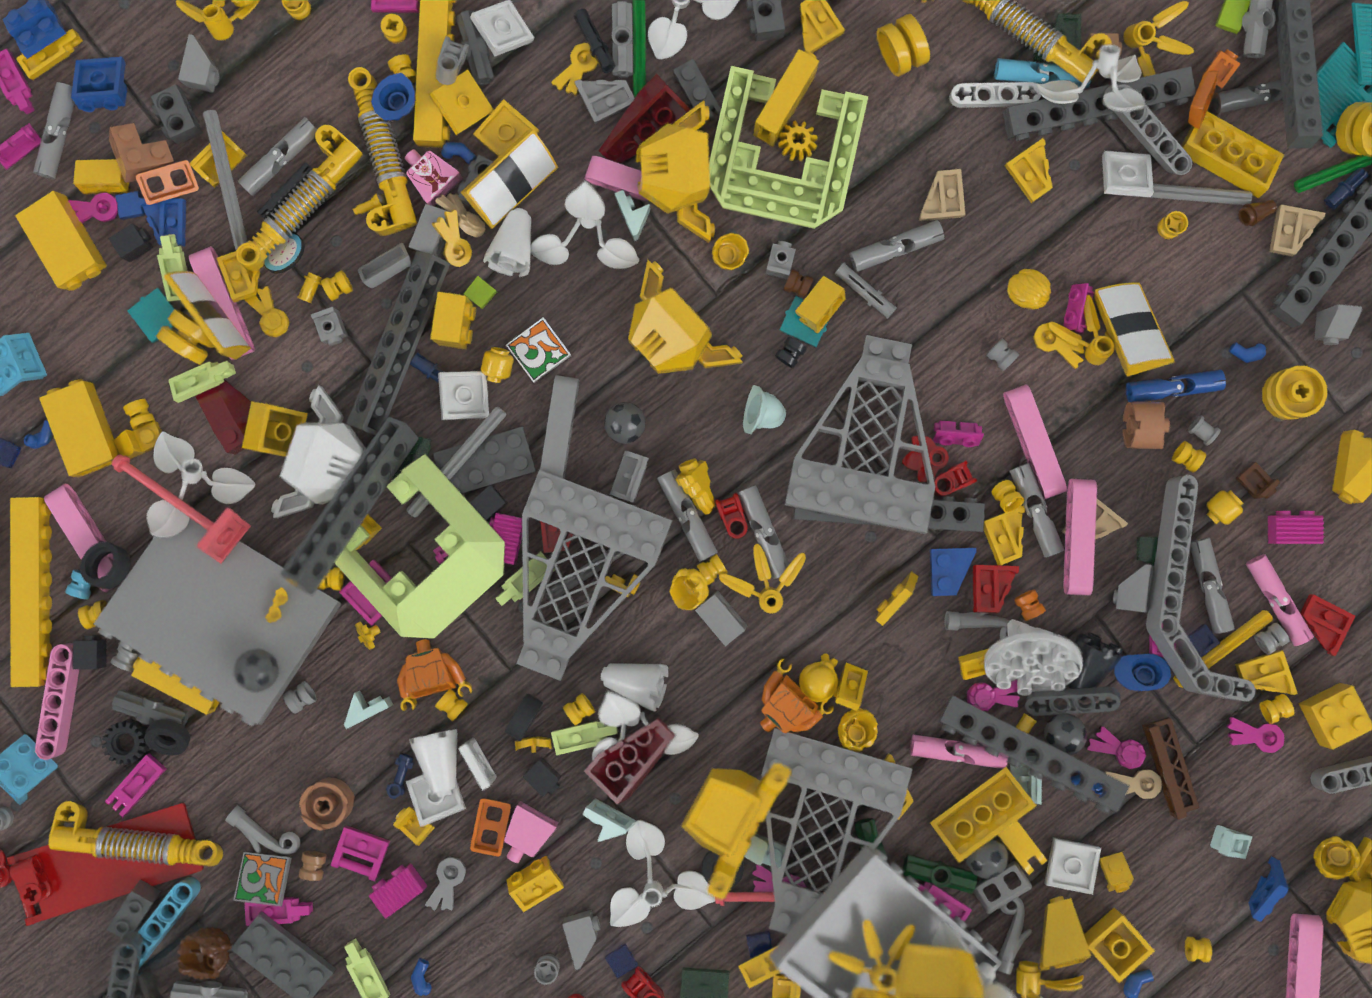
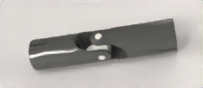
(1247, 97)

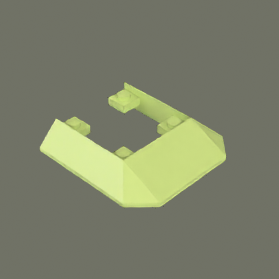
(774, 196)
(471, 569)

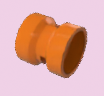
(1029, 605)

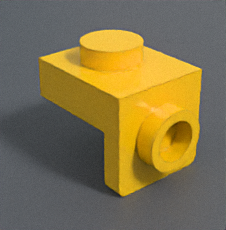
(408, 823)
(1116, 872)

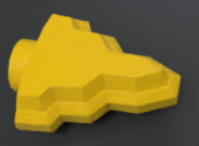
(696, 484)

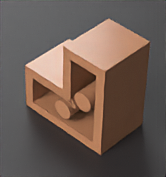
(133, 155)

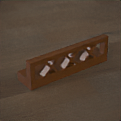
(1165, 768)

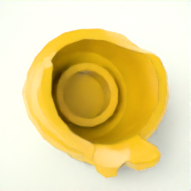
(819, 679)

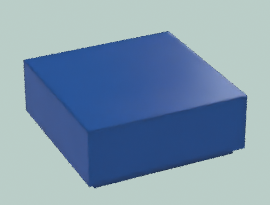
(129, 206)

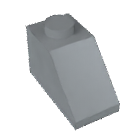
(197, 67)
(1336, 323)
(1135, 591)
(581, 934)

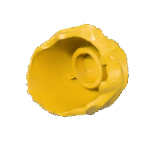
(1029, 289)
(689, 589)
(857, 730)
(1336, 858)

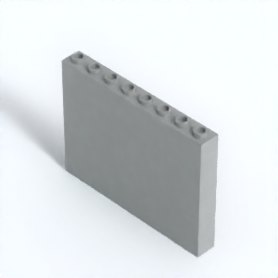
(205, 614)
(865, 891)

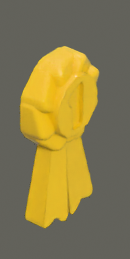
(581, 63)
(456, 250)
(273, 321)
(1048, 341)

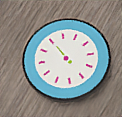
(285, 255)

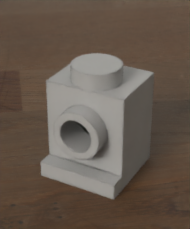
(780, 268)
(336, 333)

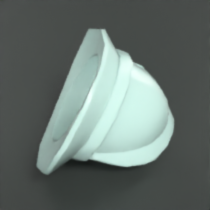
(762, 411)

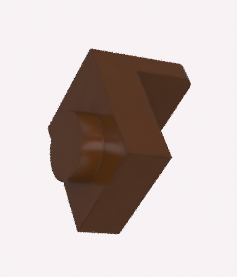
(1257, 481)

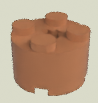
(1145, 425)
(313, 803)

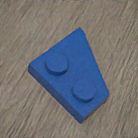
(167, 218)
(949, 569)
(1268, 891)

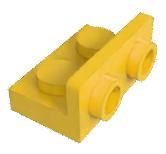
(534, 884)

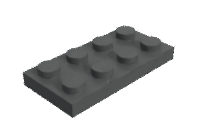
(494, 461)
(282, 958)

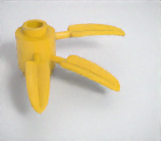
(215, 17)
(1144, 33)
(1101, 346)
(763, 575)
(874, 950)
(1029, 981)

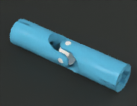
(1031, 72)

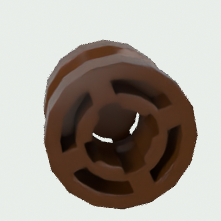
(798, 284)

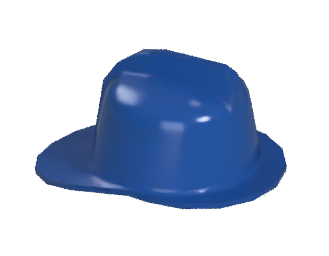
(1142, 672)

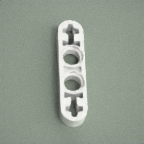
(995, 94)

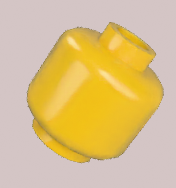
(497, 364)
(1224, 507)

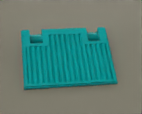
(1363, 41)
(1338, 89)

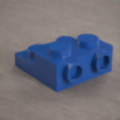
(34, 26)
(99, 84)

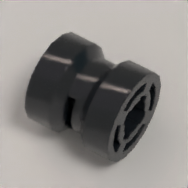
(790, 352)

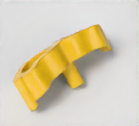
(274, 611)
(533, 742)

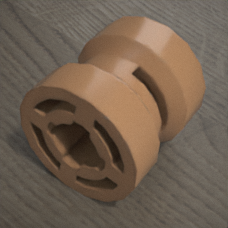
(312, 865)

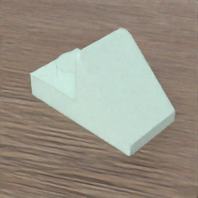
(634, 219)
(360, 711)
(612, 820)
(1230, 842)
(759, 851)

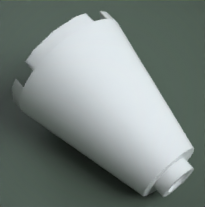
(511, 245)
(637, 682)
(437, 760)

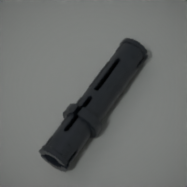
(598, 48)
(284, 191)

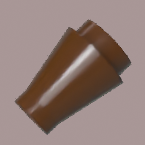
(1255, 212)

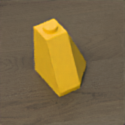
(1353, 468)
(1062, 936)

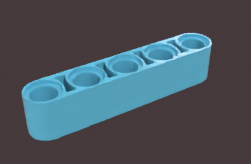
(164, 917)

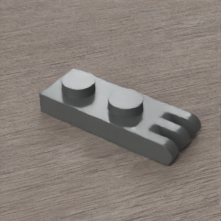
(695, 87)

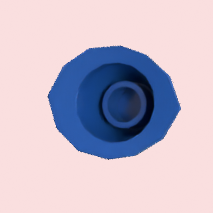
(393, 97)

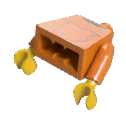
(428, 673)
(787, 705)

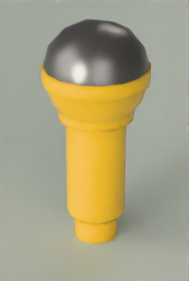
(376, 201)

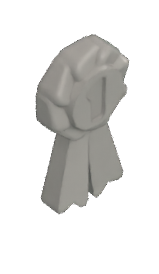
(450, 873)

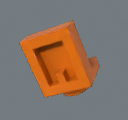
(1226, 64)

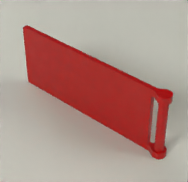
(86, 880)

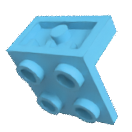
(18, 361)
(22, 768)

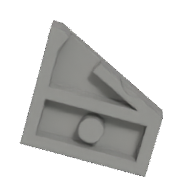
(604, 97)

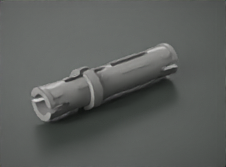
(886, 309)

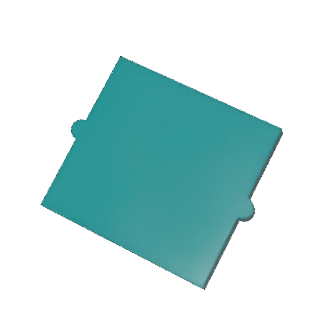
(152, 313)
(796, 329)

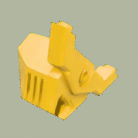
(678, 170)
(671, 332)
(729, 815)
(1353, 908)
(932, 974)

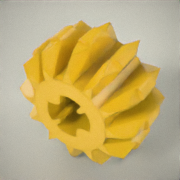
(798, 149)

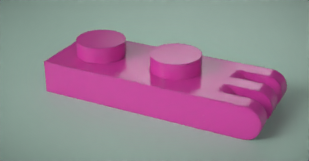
(136, 784)

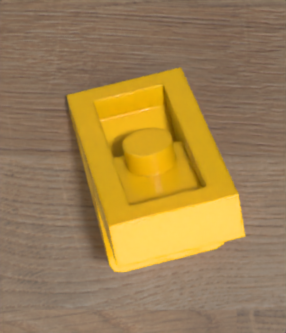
(138, 441)
(851, 686)

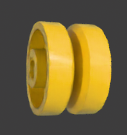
(903, 45)
(1355, 129)
(186, 338)
(1294, 393)

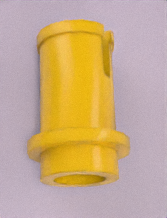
(309, 287)
(1026, 723)

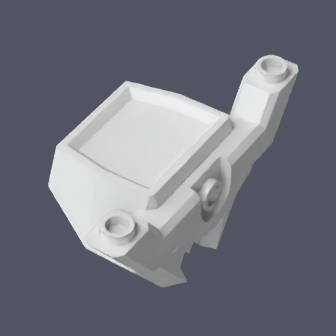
(318, 458)

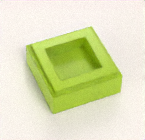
(480, 292)

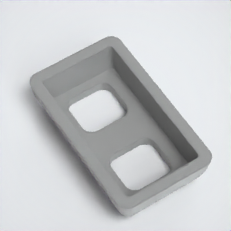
(385, 266)
(1006, 894)

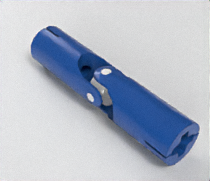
(1159, 389)

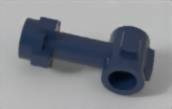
(397, 787)

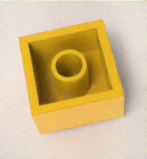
(452, 320)
(271, 428)
(1336, 715)
(1117, 945)

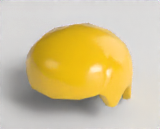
(730, 251)

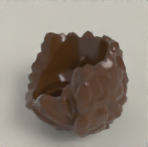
(204, 953)

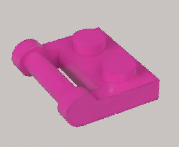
(362, 846)

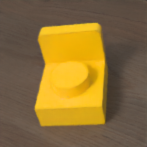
(618, 581)

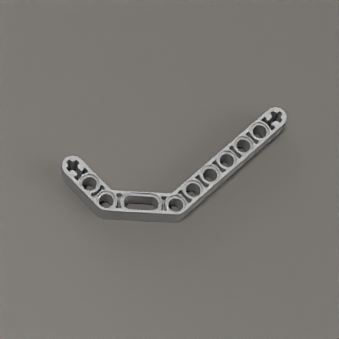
(1182, 493)

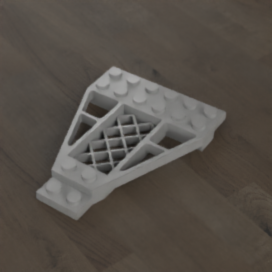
(858, 493)
(594, 518)
(839, 774)

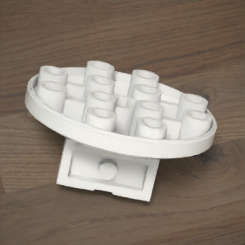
(1034, 658)

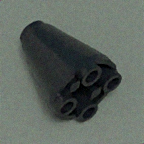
(1097, 661)

